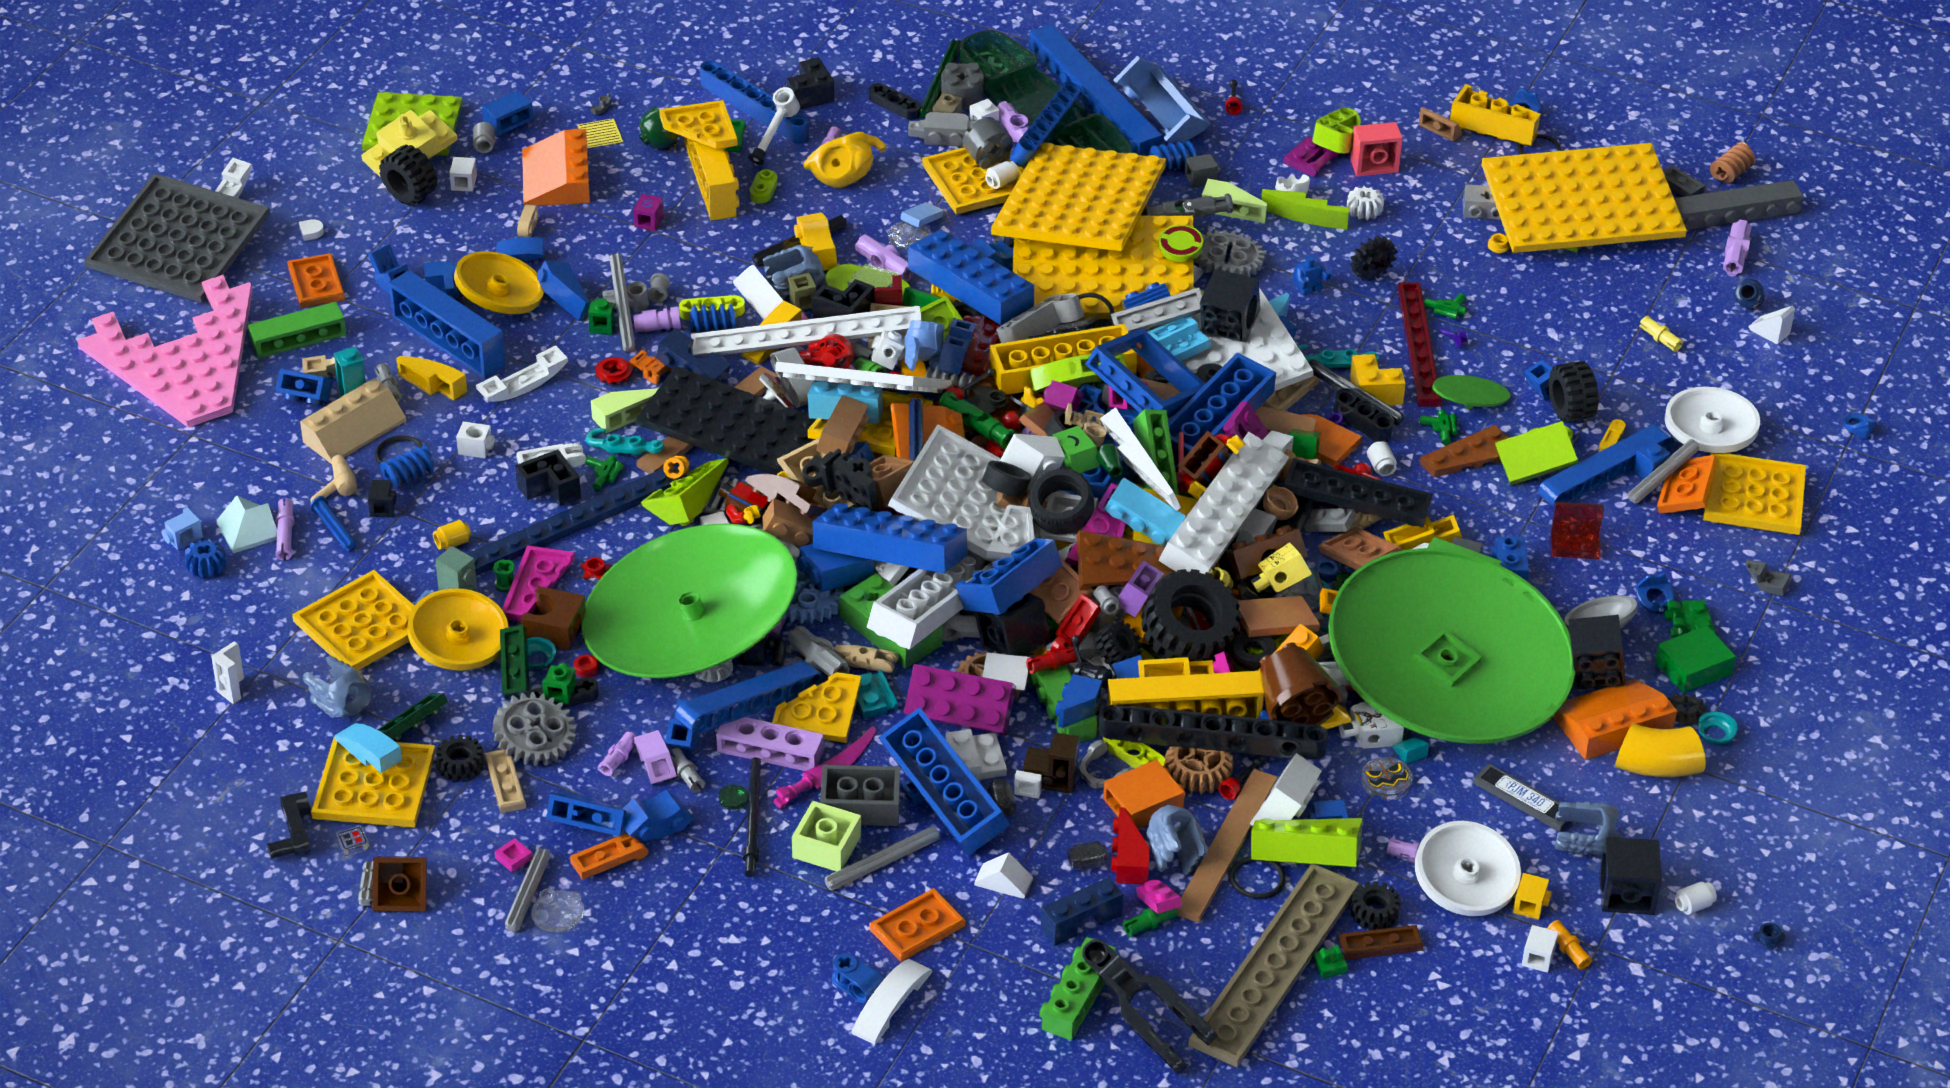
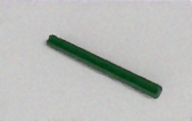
(935, 87)

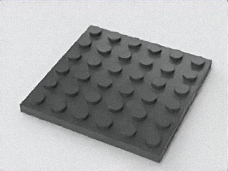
(177, 237)

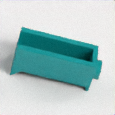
(349, 370)

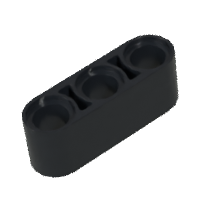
(1363, 415)

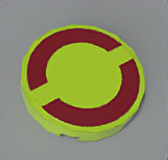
(1180, 243)

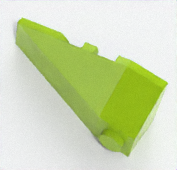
(687, 495)

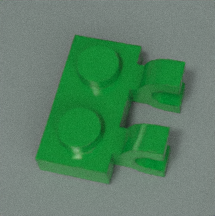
(1687, 616)

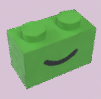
(1078, 450)

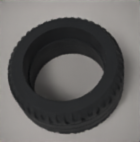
(1061, 522)

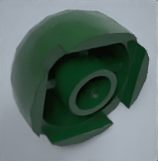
(653, 131)

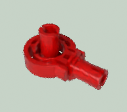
(829, 356)

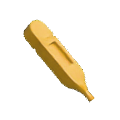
(1613, 434)

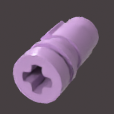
(653, 321)

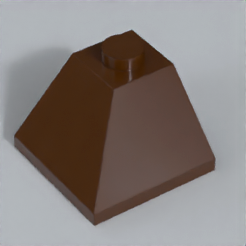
(399, 883)

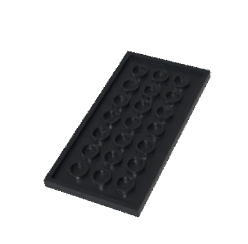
(725, 420)

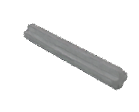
(1663, 471)
(527, 890)

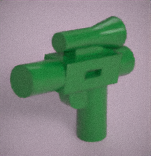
(1448, 307)
(1443, 424)
(605, 470)

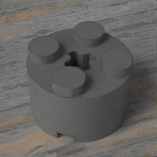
(963, 82)
(988, 142)

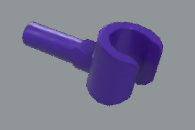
(1459, 337)
(1336, 418)

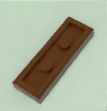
(1380, 942)

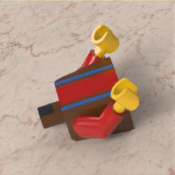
(1207, 460)
(743, 504)

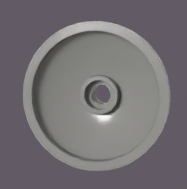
(1619, 605)

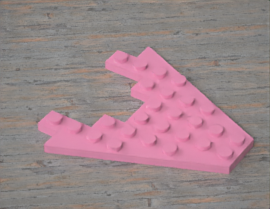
(188, 376)

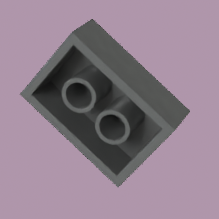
(863, 791)

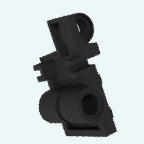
(850, 479)

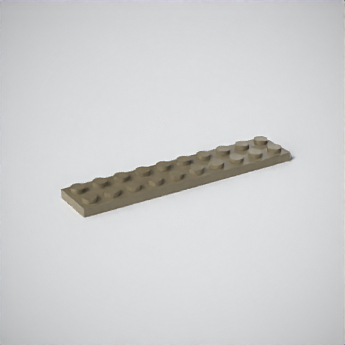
(1275, 963)

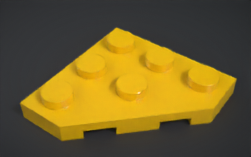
(701, 122)
(823, 707)

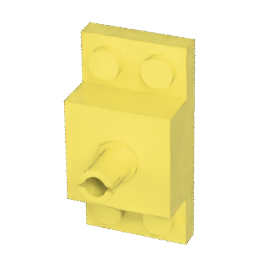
(422, 132)

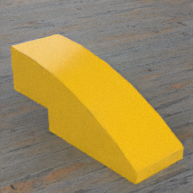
(782, 313)
(432, 376)
(1412, 536)
(1173, 667)

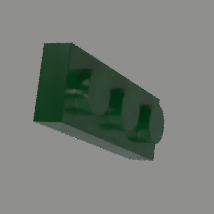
(514, 661)
(412, 716)

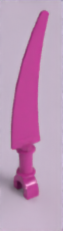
(814, 776)

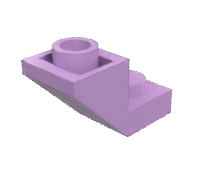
(655, 756)

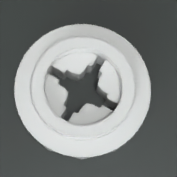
(716, 673)

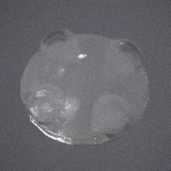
(904, 234)
(557, 910)

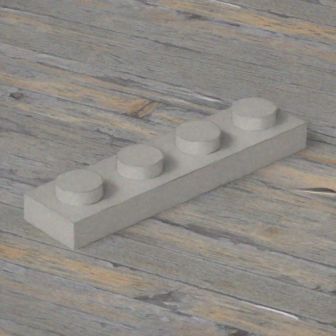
(1160, 311)

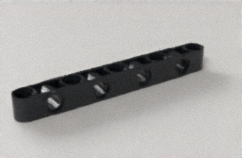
(1212, 731)

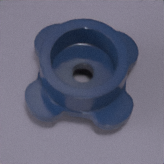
(1769, 935)

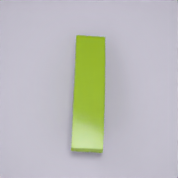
(1305, 210)

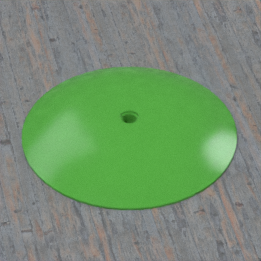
(689, 600)

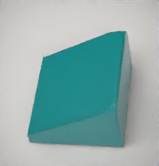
(1411, 750)

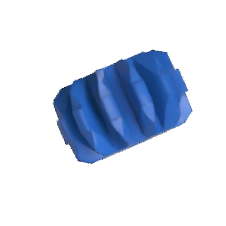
(205, 558)

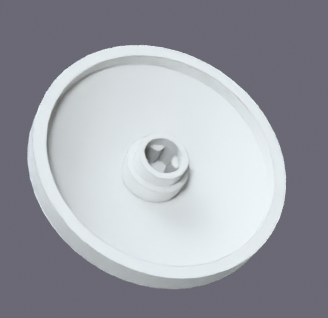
(1713, 418)
(1467, 868)

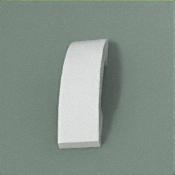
(234, 178)
(547, 365)
(888, 998)

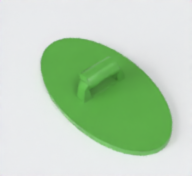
(1471, 391)

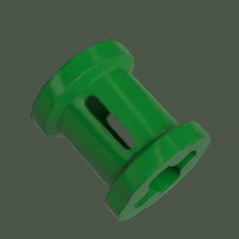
(503, 576)

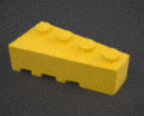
(1494, 117)

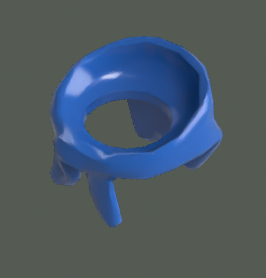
(1526, 98)
(1655, 583)

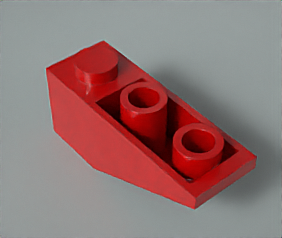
(1131, 849)

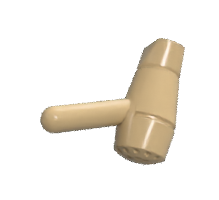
(343, 480)

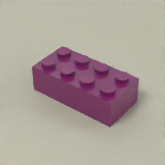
(961, 699)

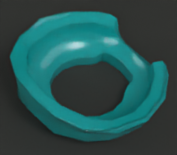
(543, 646)
(1719, 720)

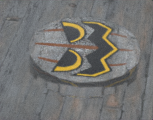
(1386, 778)

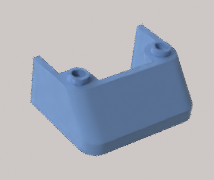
(1163, 99)

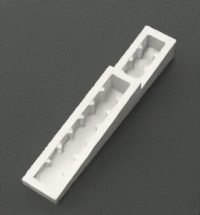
(1136, 456)

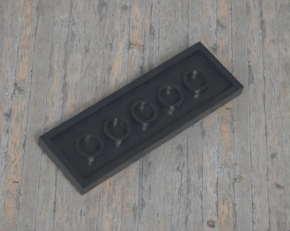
(1358, 492)

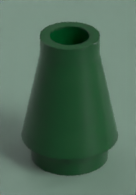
(1109, 458)

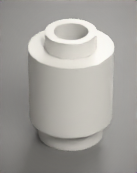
(1002, 174)
(1382, 458)
(1695, 897)

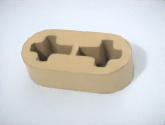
(527, 221)

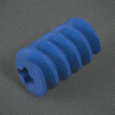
(1174, 154)
(712, 318)
(407, 465)

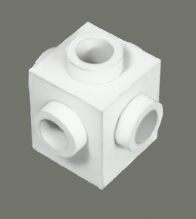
(888, 349)

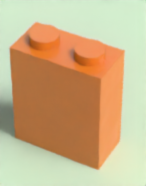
(1143, 792)

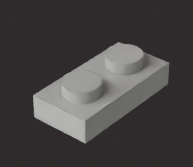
(1330, 520)

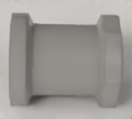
(659, 283)

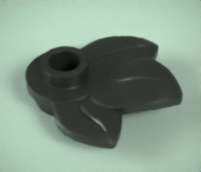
(988, 399)

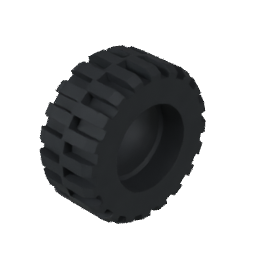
(1200, 593)

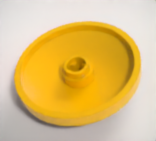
(498, 282)
(456, 629)

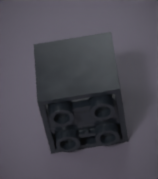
(1230, 305)
(1017, 630)
(1597, 652)
(1630, 875)

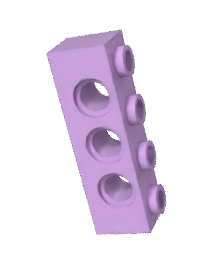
(771, 743)

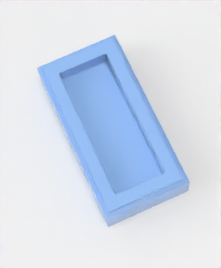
(922, 214)

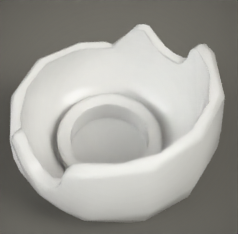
(1293, 184)

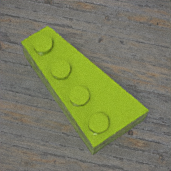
(1308, 841)

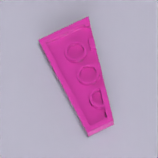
(1100, 523)
(537, 568)

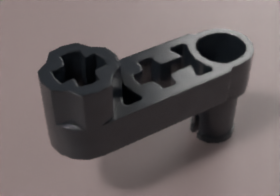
(292, 807)

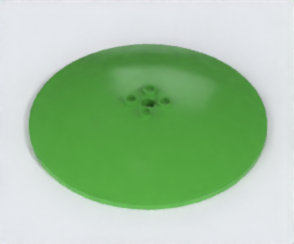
(1432, 603)

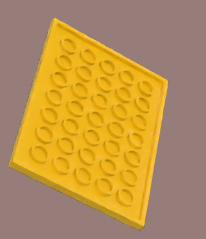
(1079, 197)
(1583, 197)
(1110, 273)

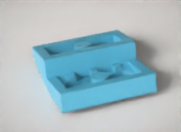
(1181, 338)

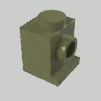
(801, 290)

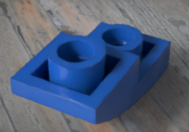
(523, 247)

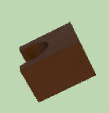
(557, 618)

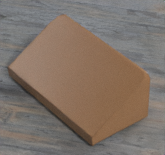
(1439, 124)

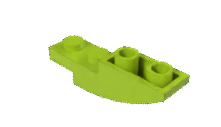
(1066, 371)

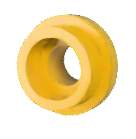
(1498, 243)

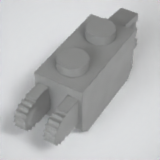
(941, 128)

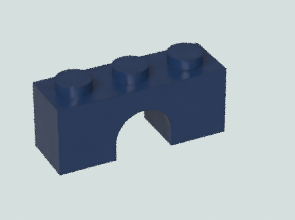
(956, 346)
(676, 351)
(1062, 917)

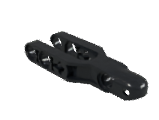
(1127, 983)

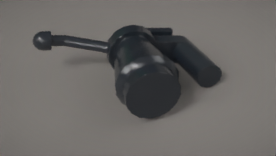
(1092, 671)

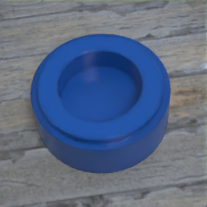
(1327, 570)

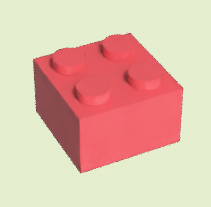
(1376, 149)

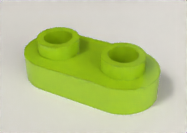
(763, 186)

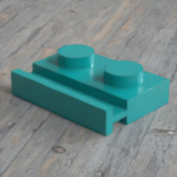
(875, 695)

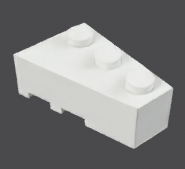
(1290, 791)

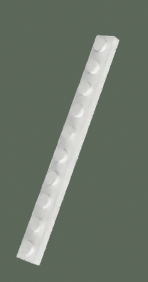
(802, 332)

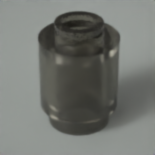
(1002, 795)
(1087, 855)

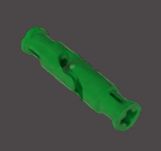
(978, 420)

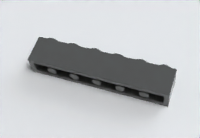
(1740, 204)

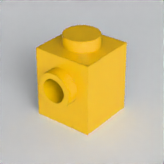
(1532, 896)

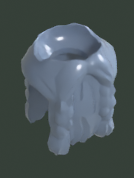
(790, 263)
(332, 696)
(1602, 815)
(1183, 837)

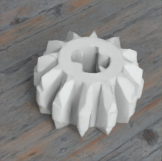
(1365, 203)

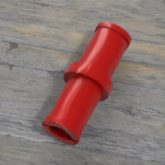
(1051, 660)

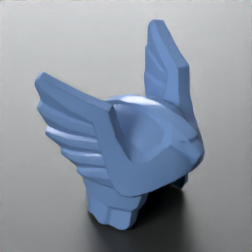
(923, 343)

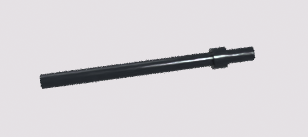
(751, 852)

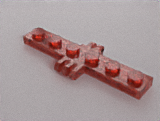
(979, 350)

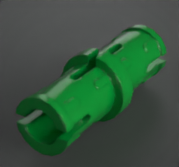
(1147, 920)

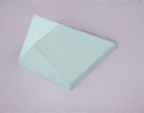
(247, 524)

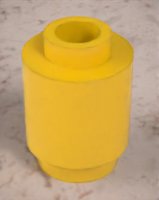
(451, 534)

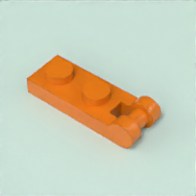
(607, 855)

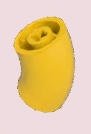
(1661, 752)

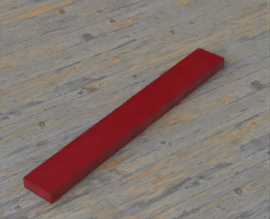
(1418, 343)

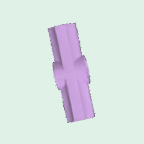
(1015, 123)
(1737, 247)
(883, 256)

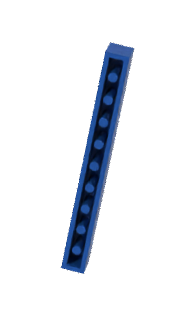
(1095, 89)

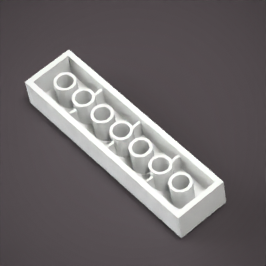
(1224, 507)
(922, 602)

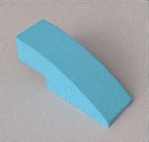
(370, 746)

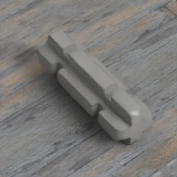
(366, 885)

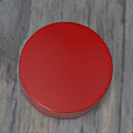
(586, 666)

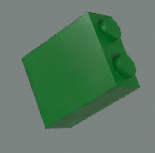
(1695, 659)

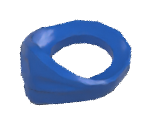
(1861, 429)

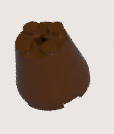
(1298, 687)

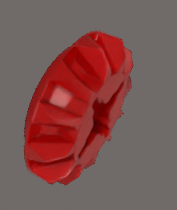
(605, 369)

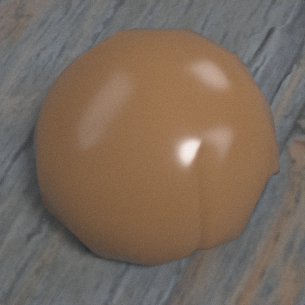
(1280, 502)

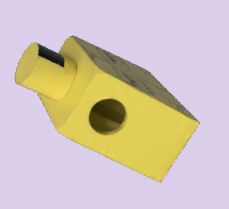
(1281, 569)

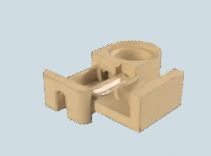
(1093, 429)

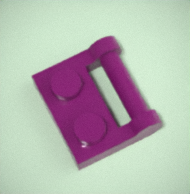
(1305, 153)
(1243, 421)

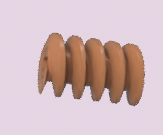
(1733, 163)

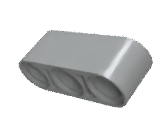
(795, 387)

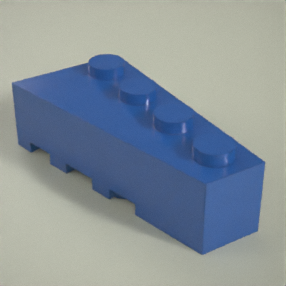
(1010, 577)

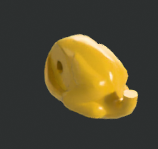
(843, 159)

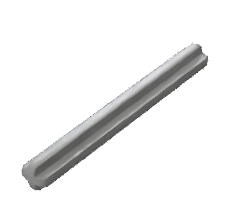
(622, 303)
(882, 858)

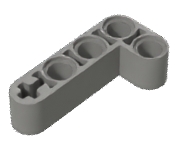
(1039, 318)

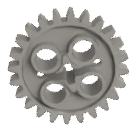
(1245, 255)
(534, 729)

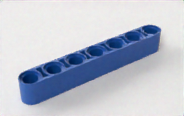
(751, 100)
(1045, 123)
(1601, 467)
(747, 697)

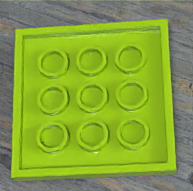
(391, 105)

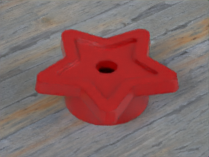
(594, 568)

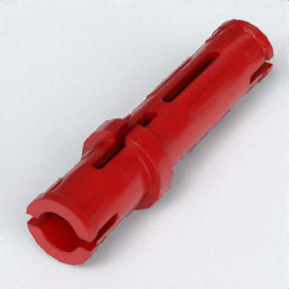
(993, 448)

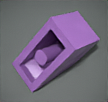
(1139, 588)

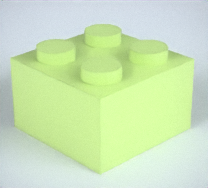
(826, 836)

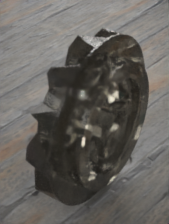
(1695, 706)

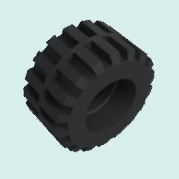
(408, 174)
(1573, 391)

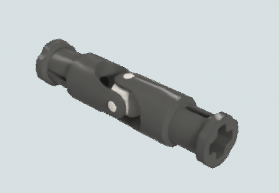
(1195, 207)

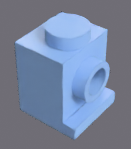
(182, 529)

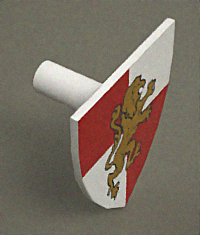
(775, 390)

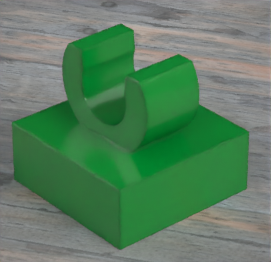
(1330, 962)

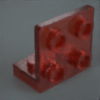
(1576, 530)

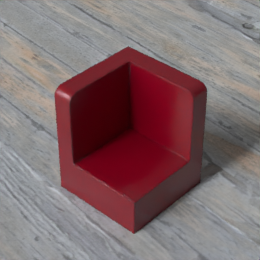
(890, 295)

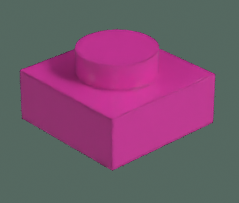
(513, 855)

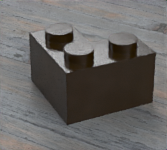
(1055, 765)

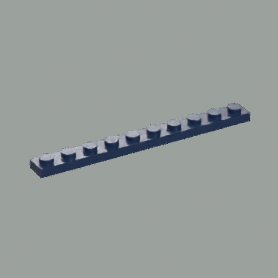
(569, 521)

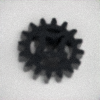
(1373, 258)

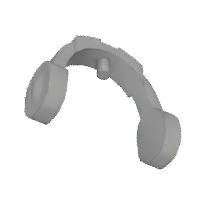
(1095, 751)

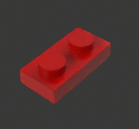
(1079, 618)

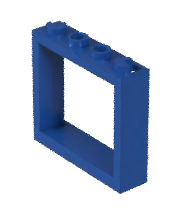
(1130, 386)

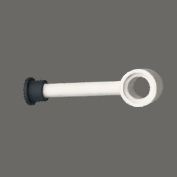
(786, 106)

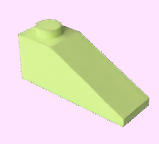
(1244, 204)
(619, 407)

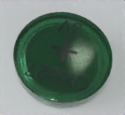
(733, 797)

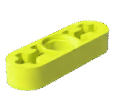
(686, 305)
(1120, 747)

